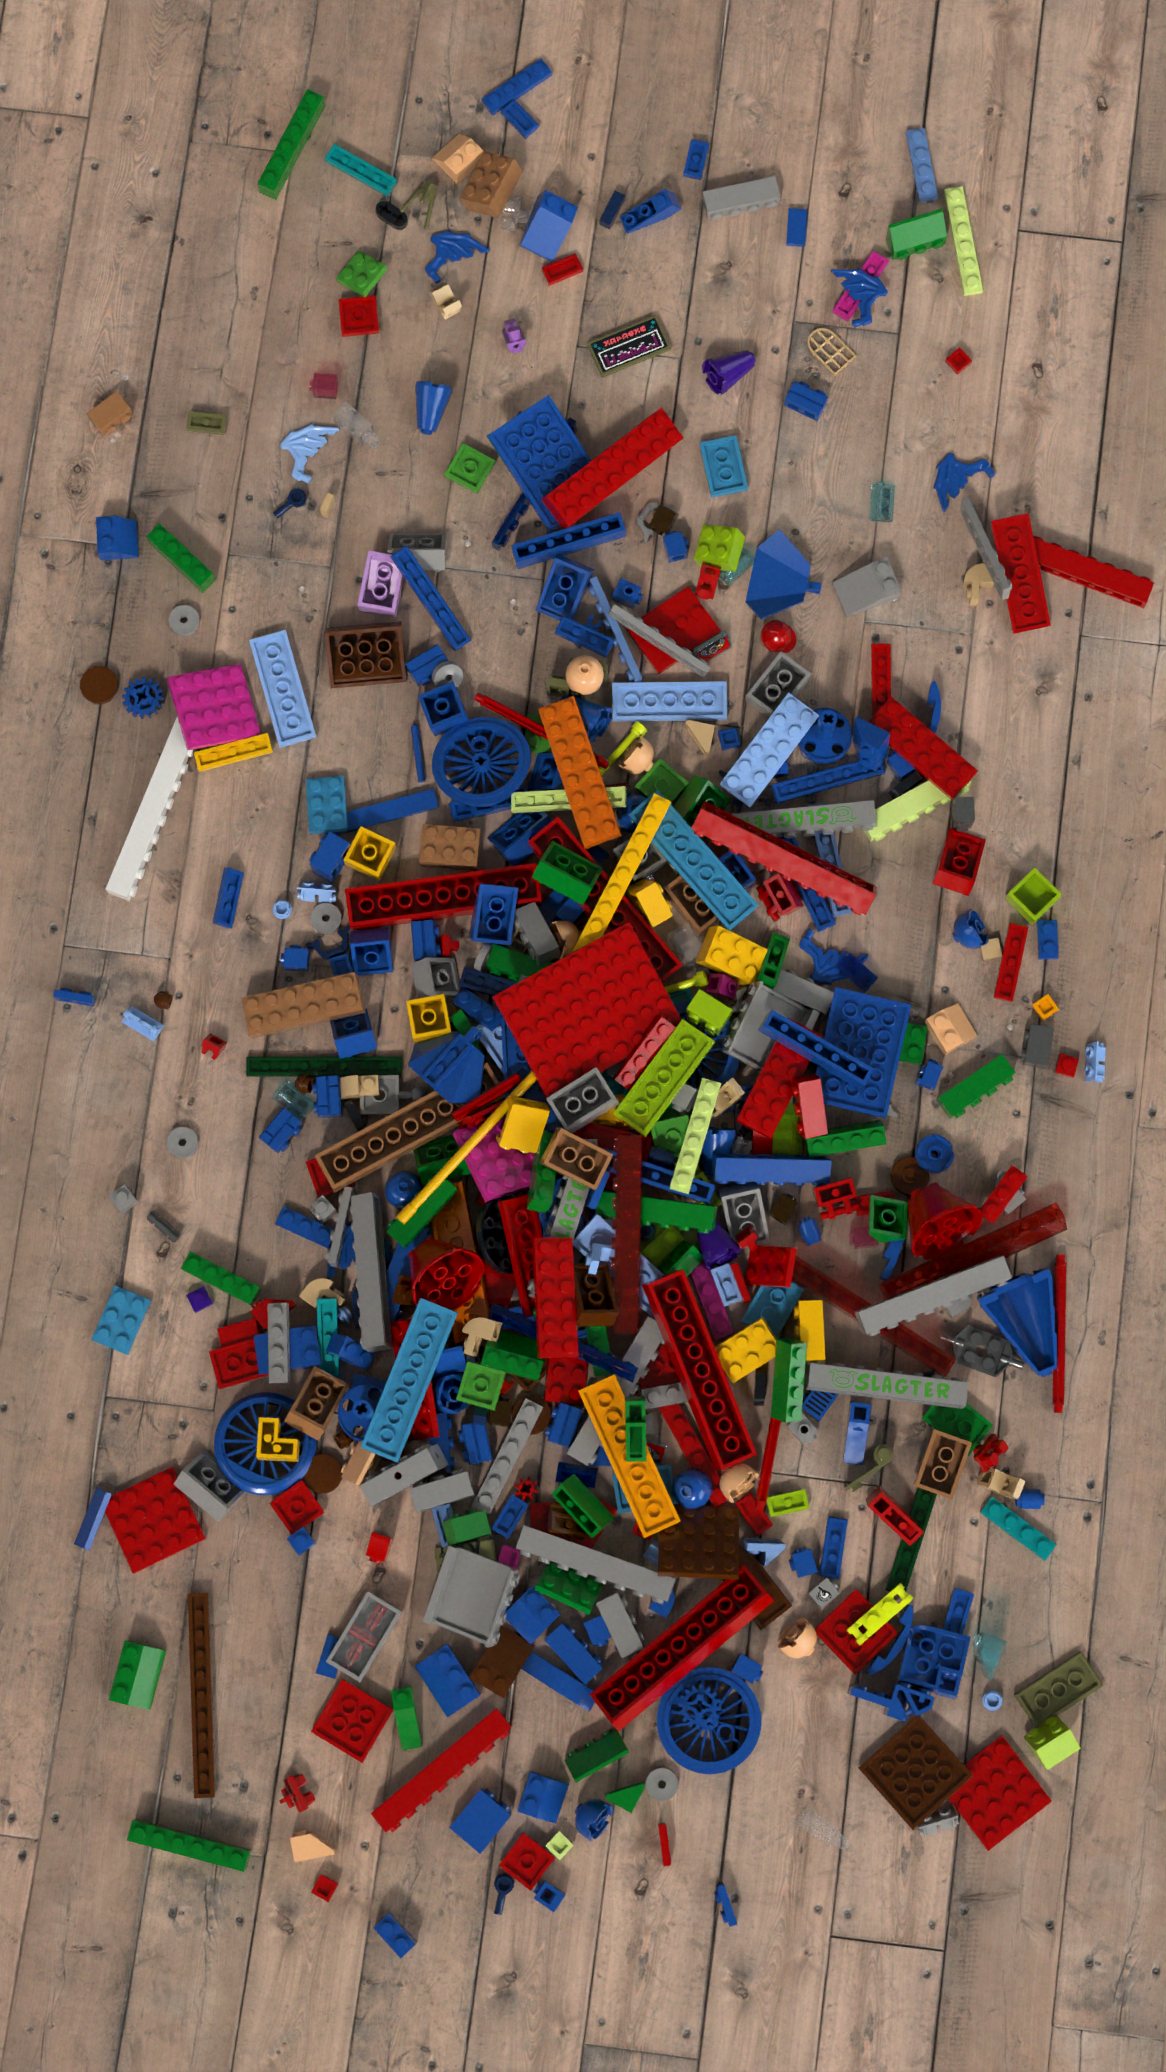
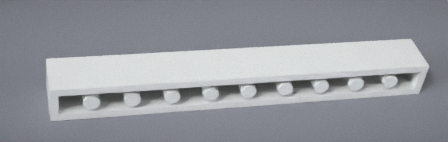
(150, 816)

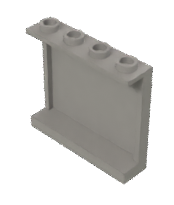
(745, 1040)
(472, 1595)

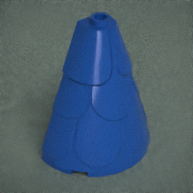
(1026, 1317)

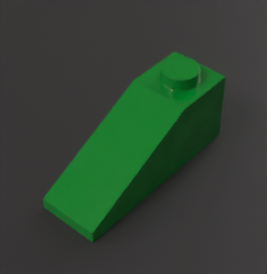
(773, 960)
(406, 1718)

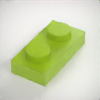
(787, 1503)

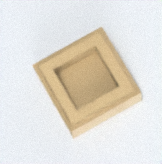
(327, 505)
(991, 950)

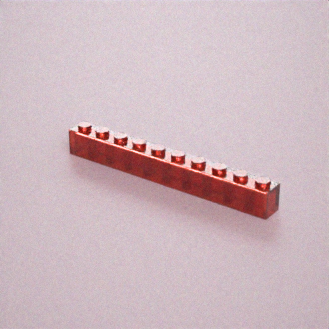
(628, 1231)
(1001, 1242)
(848, 1302)

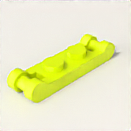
(880, 1614)

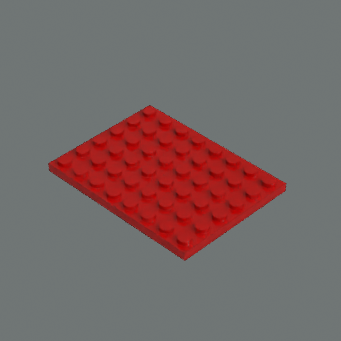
(586, 1009)

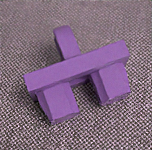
(513, 335)

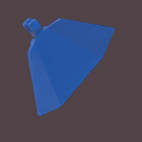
(778, 577)
(451, 1065)

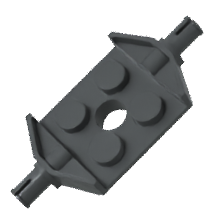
(998, 1351)

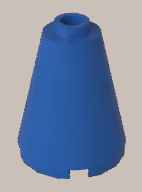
(430, 405)
(594, 717)
(716, 1141)

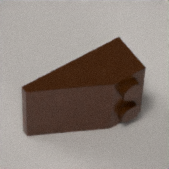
(594, 1296)
(502, 1662)

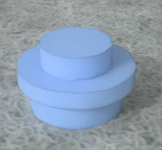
(282, 909)
(344, 1315)
(992, 1700)

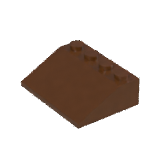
(365, 654)

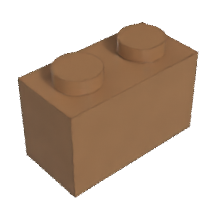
(110, 414)

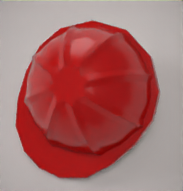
(778, 637)

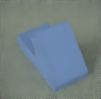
(768, 1548)

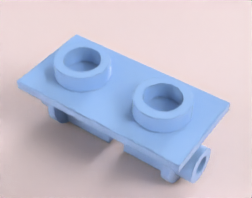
(309, 890)
(142, 1023)
(1094, 1053)

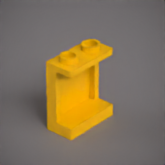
(523, 1125)

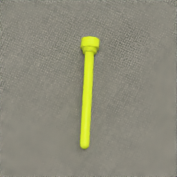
(636, 731)
(699, 979)

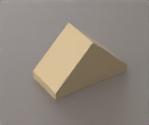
(702, 735)

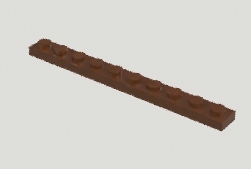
(201, 1695)

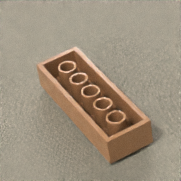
(303, 1005)

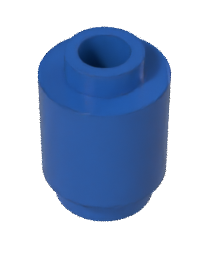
(809, 1230)
(1030, 1499)

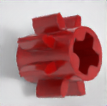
(521, 1487)

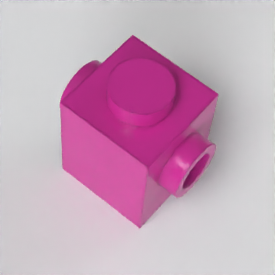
(721, 986)

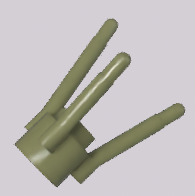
(426, 193)

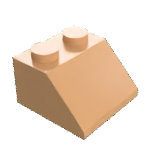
(459, 157)
(950, 1028)
(360, 1465)

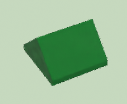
(887, 1219)
(683, 1257)
(627, 1796)

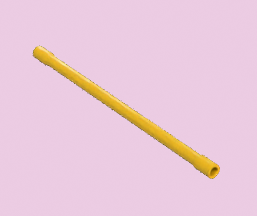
(411, 1208)

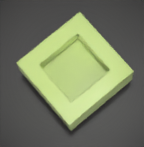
(559, 1845)

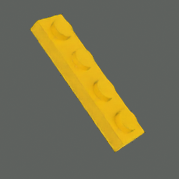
(233, 752)

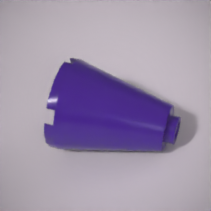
(727, 370)
(717, 1247)

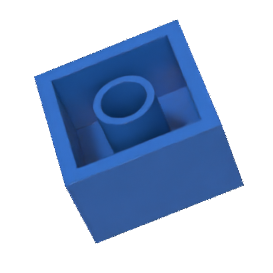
(443, 708)
(330, 857)

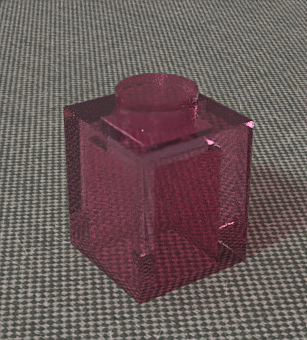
(324, 386)
(861, 1238)

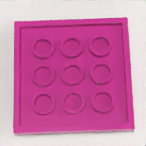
(213, 706)
(495, 1169)

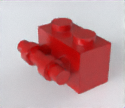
(782, 894)
(836, 1192)

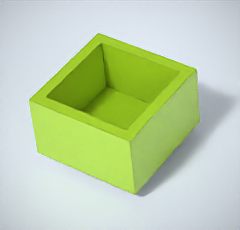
(719, 547)
(1033, 896)
(708, 1013)
(1051, 1742)

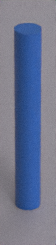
(418, 754)

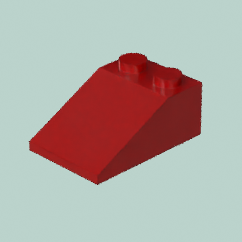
(959, 861)

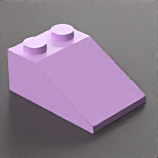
(380, 585)

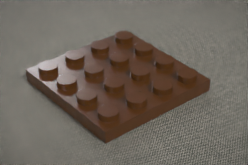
(701, 1544)
(915, 1772)

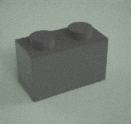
(962, 813)
(1038, 1046)

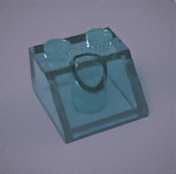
(988, 1653)

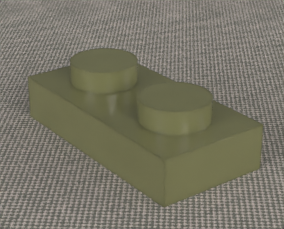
(206, 423)

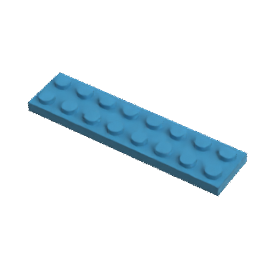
(699, 867)
(409, 1380)

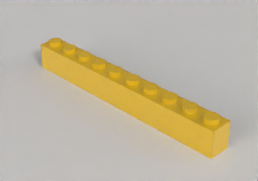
(624, 871)

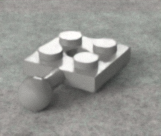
(390, 1103)

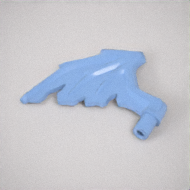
(305, 443)

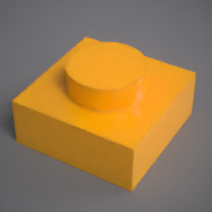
(1045, 1007)

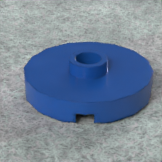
(940, 1147)

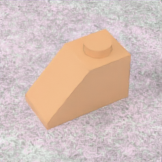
(309, 1846)

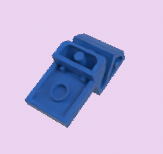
(917, 1701)

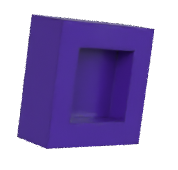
(199, 1299)

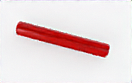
(486, 1097)

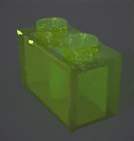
(784, 1137)
(663, 1246)

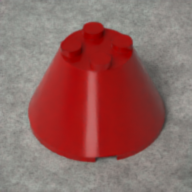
(939, 1221)
(444, 1273)

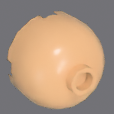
(584, 674)
(637, 757)
(566, 936)
(737, 1481)
(798, 1640)

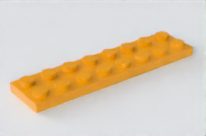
(638, 1479)

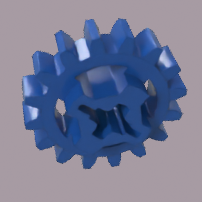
(139, 705)
(700, 1697)

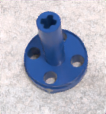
(826, 736)
(356, 1417)

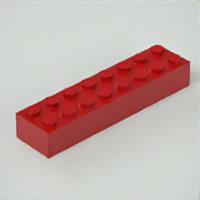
(612, 468)

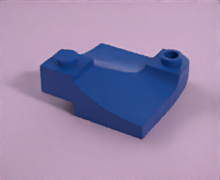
(934, 1660)

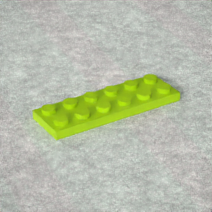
(664, 1078)

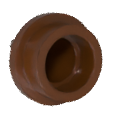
(163, 1000)
(304, 1084)
(342, 1439)

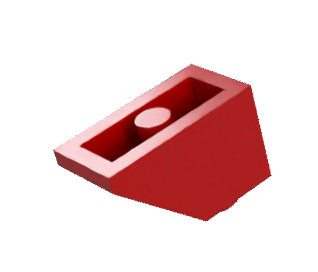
(260, 1310)
(378, 1548)

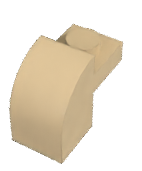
(445, 300)
(976, 577)
(357, 1086)
(727, 1096)
(320, 1289)
(478, 1329)
(1001, 1483)

